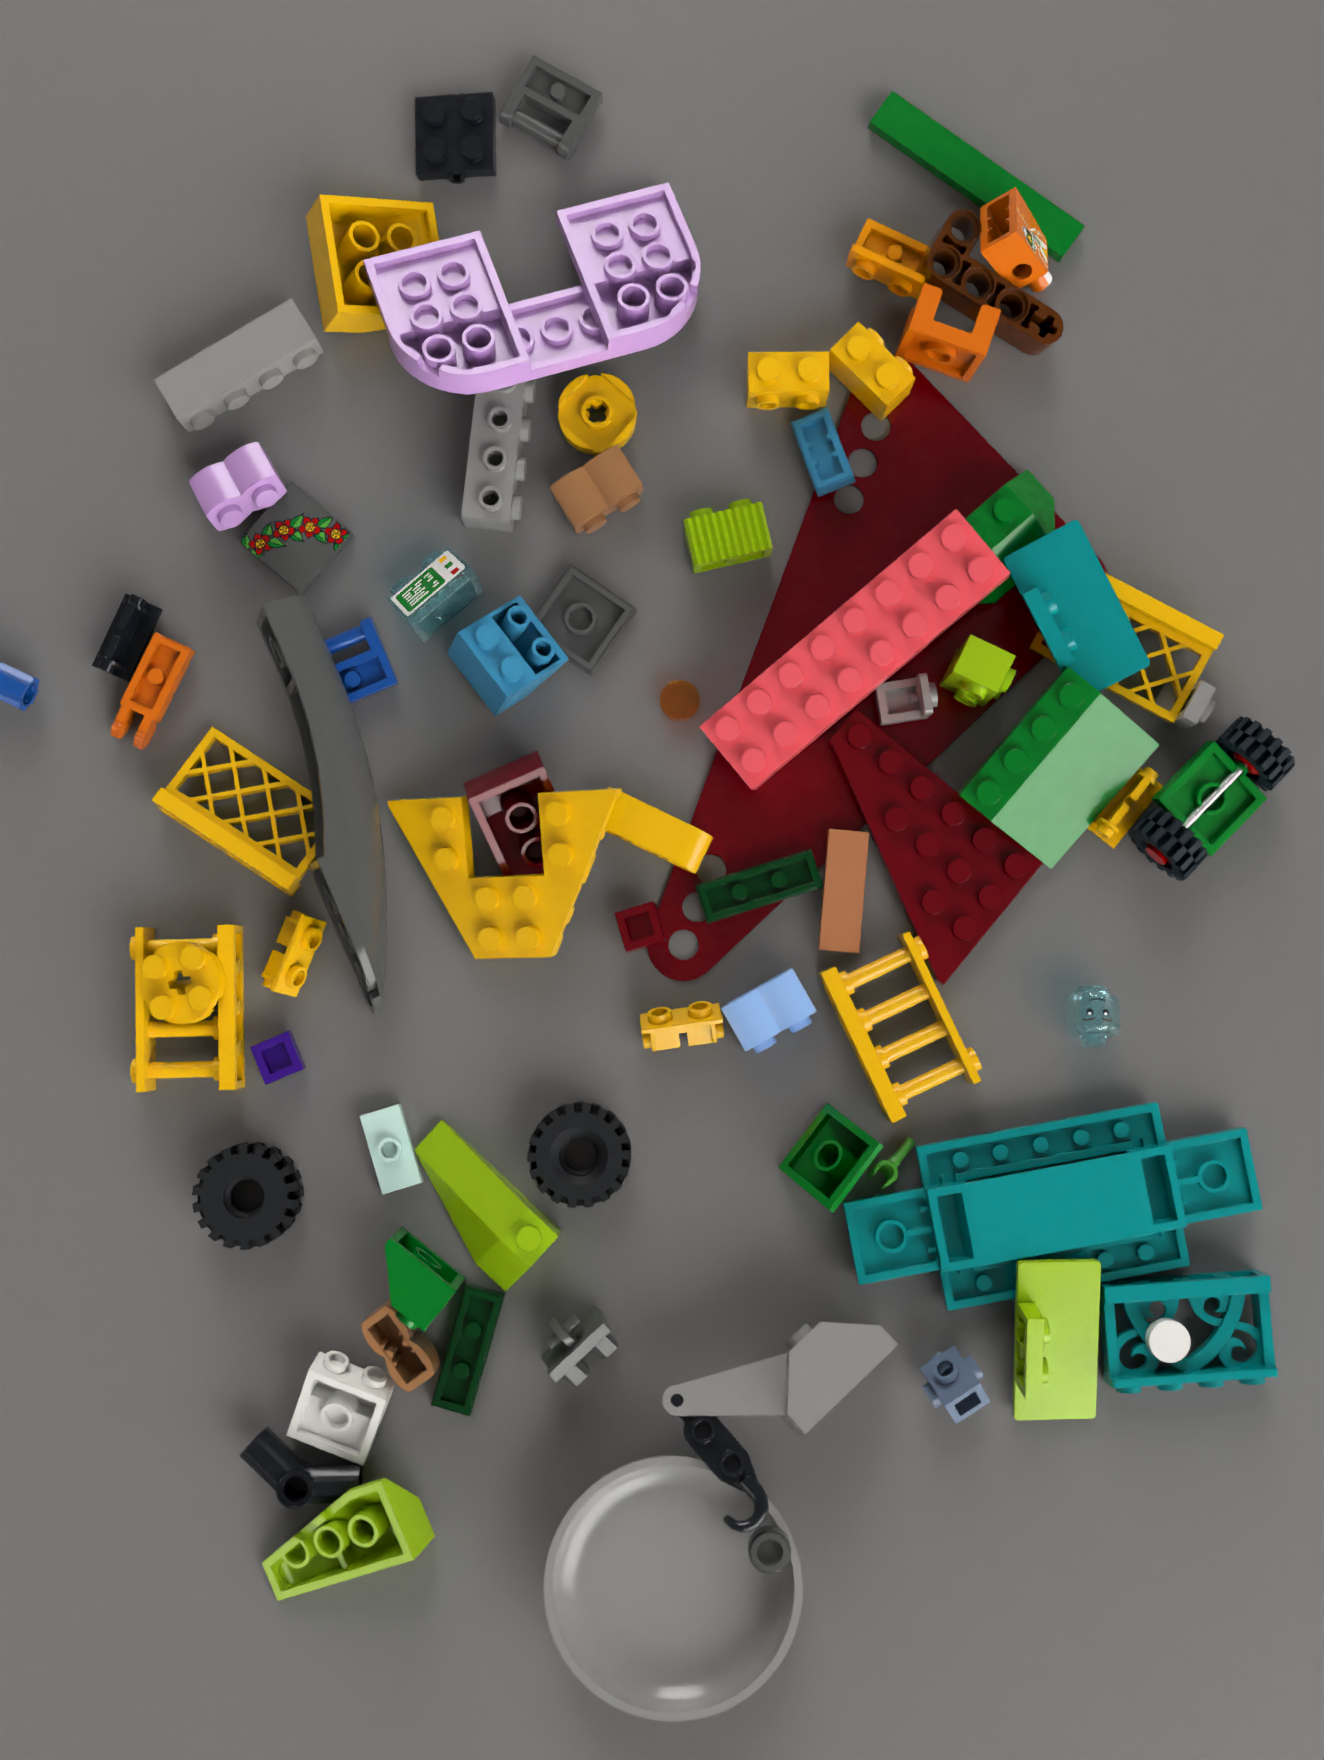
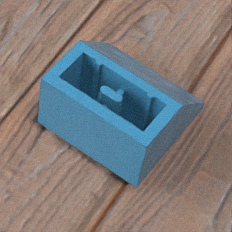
(506, 655)

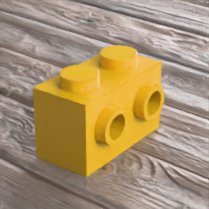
(871, 370)
(787, 380)

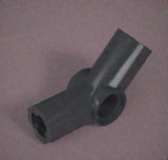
(278, 1463)

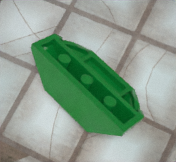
(1013, 519)

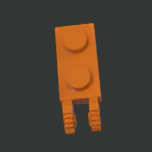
(152, 688)

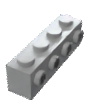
(496, 458)

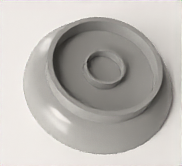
(661, 1594)

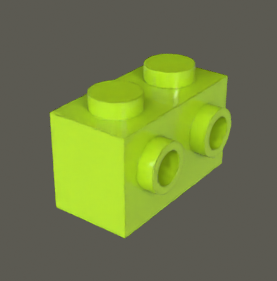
(978, 672)

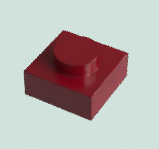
(640, 927)

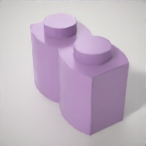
(237, 486)

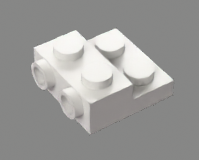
(341, 1406)

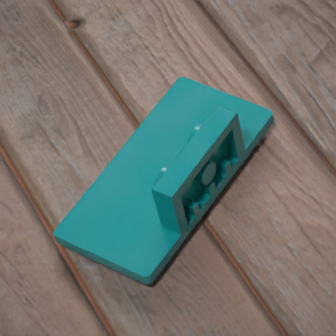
(1076, 607)

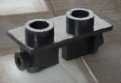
(127, 637)

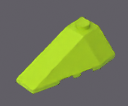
(490, 1213)
(354, 1536)

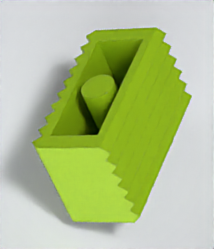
(727, 536)

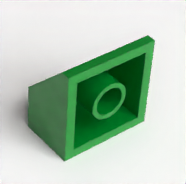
(418, 1280)

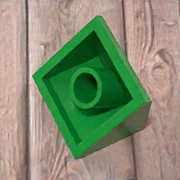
(830, 1157)

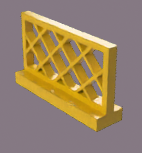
(1168, 625)
(221, 832)

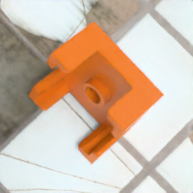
(941, 345)

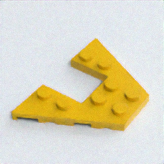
(509, 912)

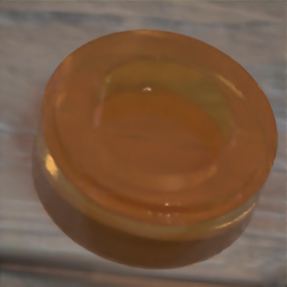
(679, 700)

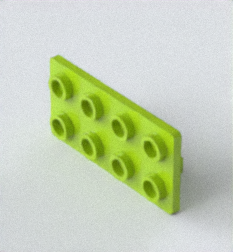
(1056, 1338)

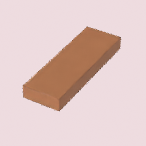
(843, 890)

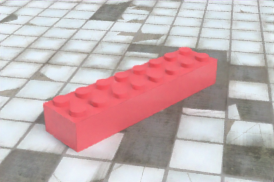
(855, 650)

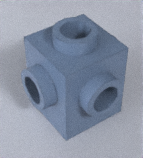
(954, 1383)

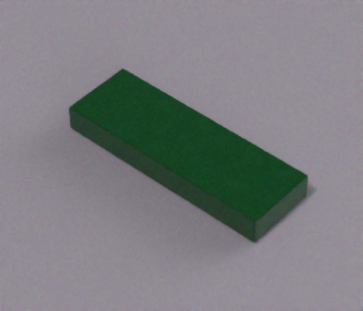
(759, 886)
(468, 1349)

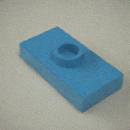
(822, 452)

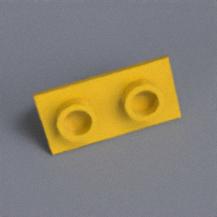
(1126, 807)
(302, 938)
(662, 1025)

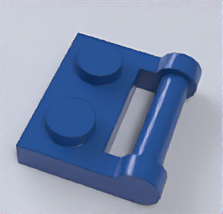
(365, 672)

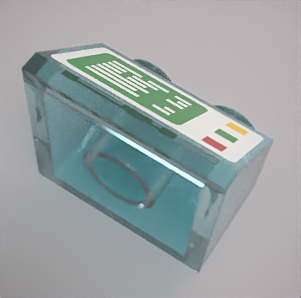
(435, 593)

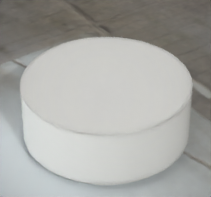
(1167, 1340)

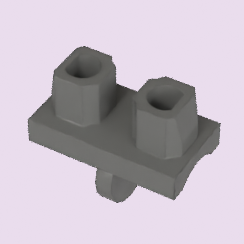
(573, 1341)

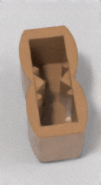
(597, 490)
(407, 1353)

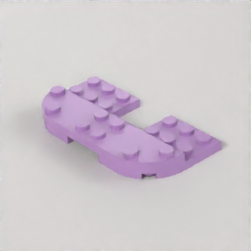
(464, 338)

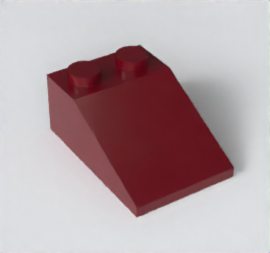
(509, 812)

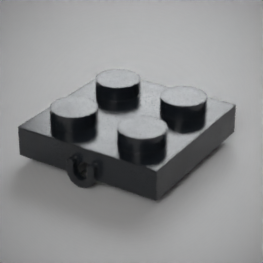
(455, 136)

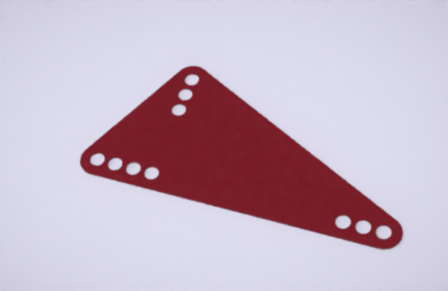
(922, 474)

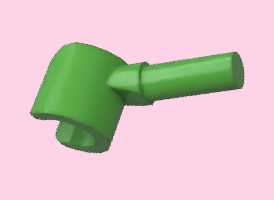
(889, 1166)

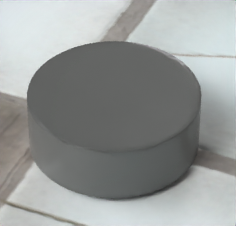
(769, 1549)

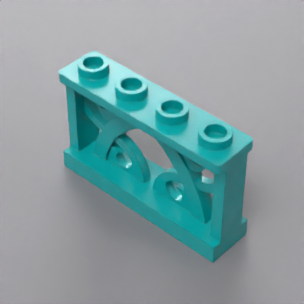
(1230, 1292)

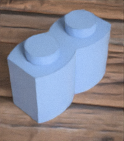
(769, 1010)

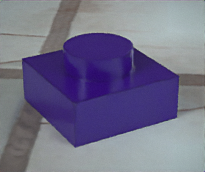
(278, 1057)

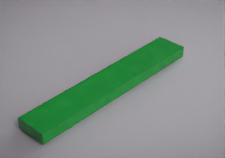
(967, 168)

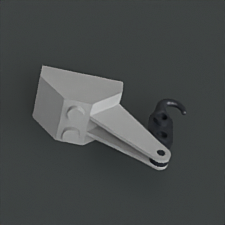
(794, 1386)

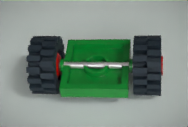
(1211, 797)

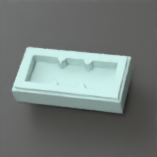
(391, 1148)

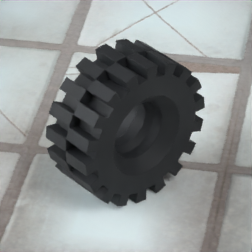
(573, 1185)
(279, 1190)

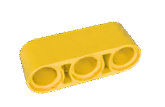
(658, 833)

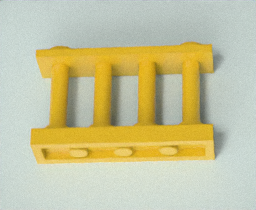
(225, 1027)
(877, 1059)

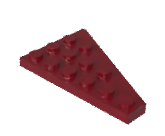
(942, 854)

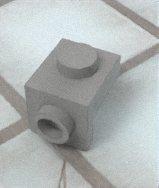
(906, 700)
(1197, 706)

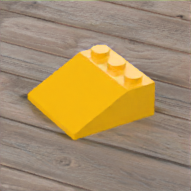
(346, 233)

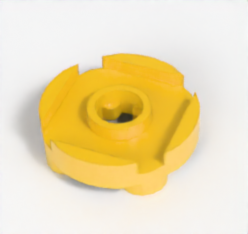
(597, 392)
(159, 985)

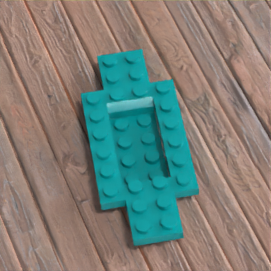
(1106, 1208)

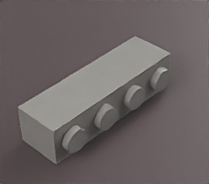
(239, 366)

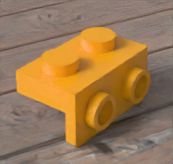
(888, 258)

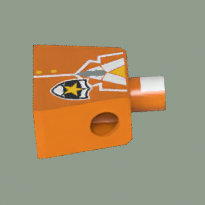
(1014, 242)

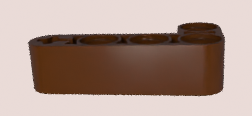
(992, 288)

